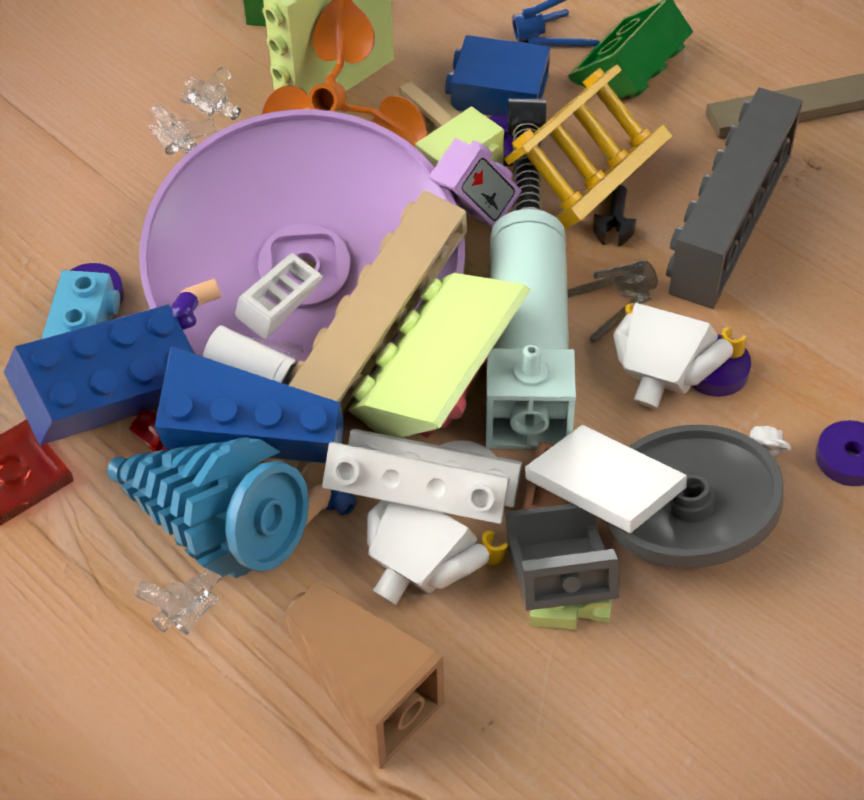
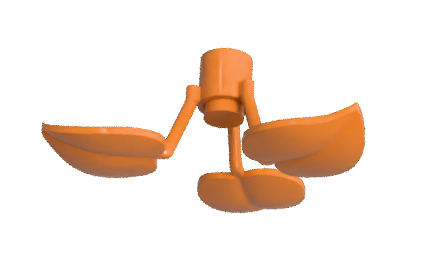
(347, 35)

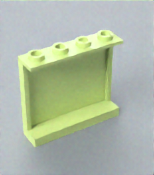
(292, 50)

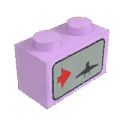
(476, 181)

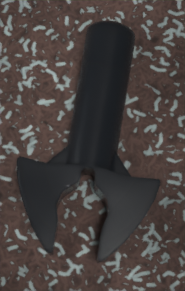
(615, 218)

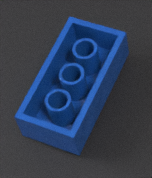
(94, 373)

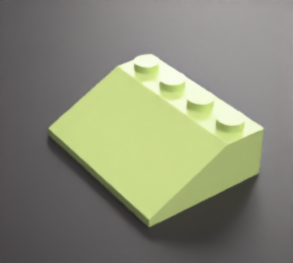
(435, 354)

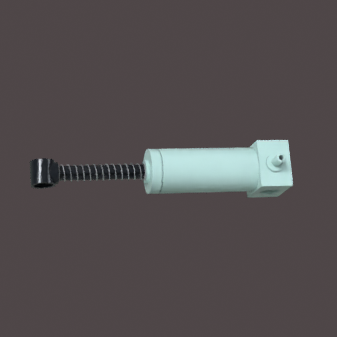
(531, 362)

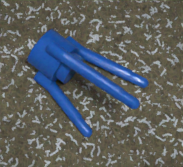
(531, 24)

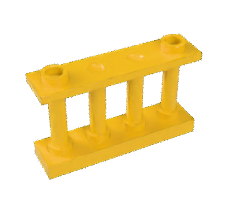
(620, 162)

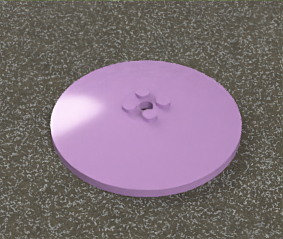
(275, 189)

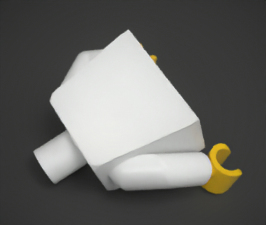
(670, 351)
(424, 549)

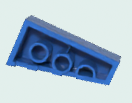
(221, 403)

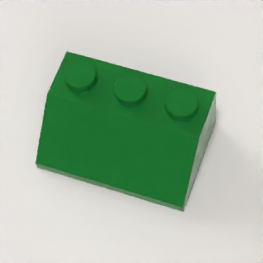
(639, 47)

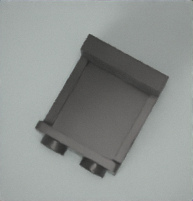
(560, 557)

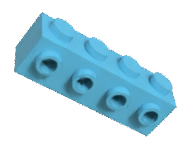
(81, 302)

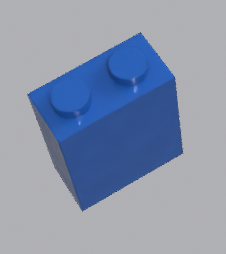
(494, 70)

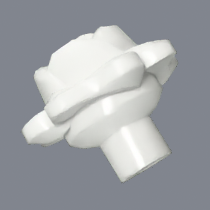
(771, 439)

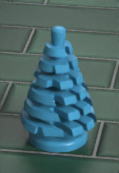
(220, 502)

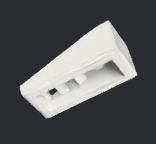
(261, 313)

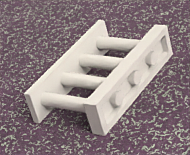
(423, 475)

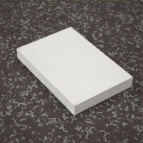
(606, 478)

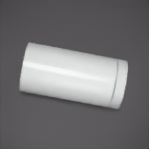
(248, 355)

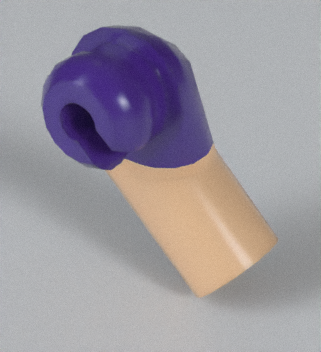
(191, 298)

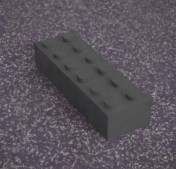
(732, 197)

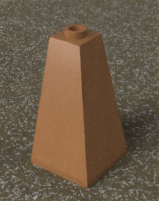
(368, 668)

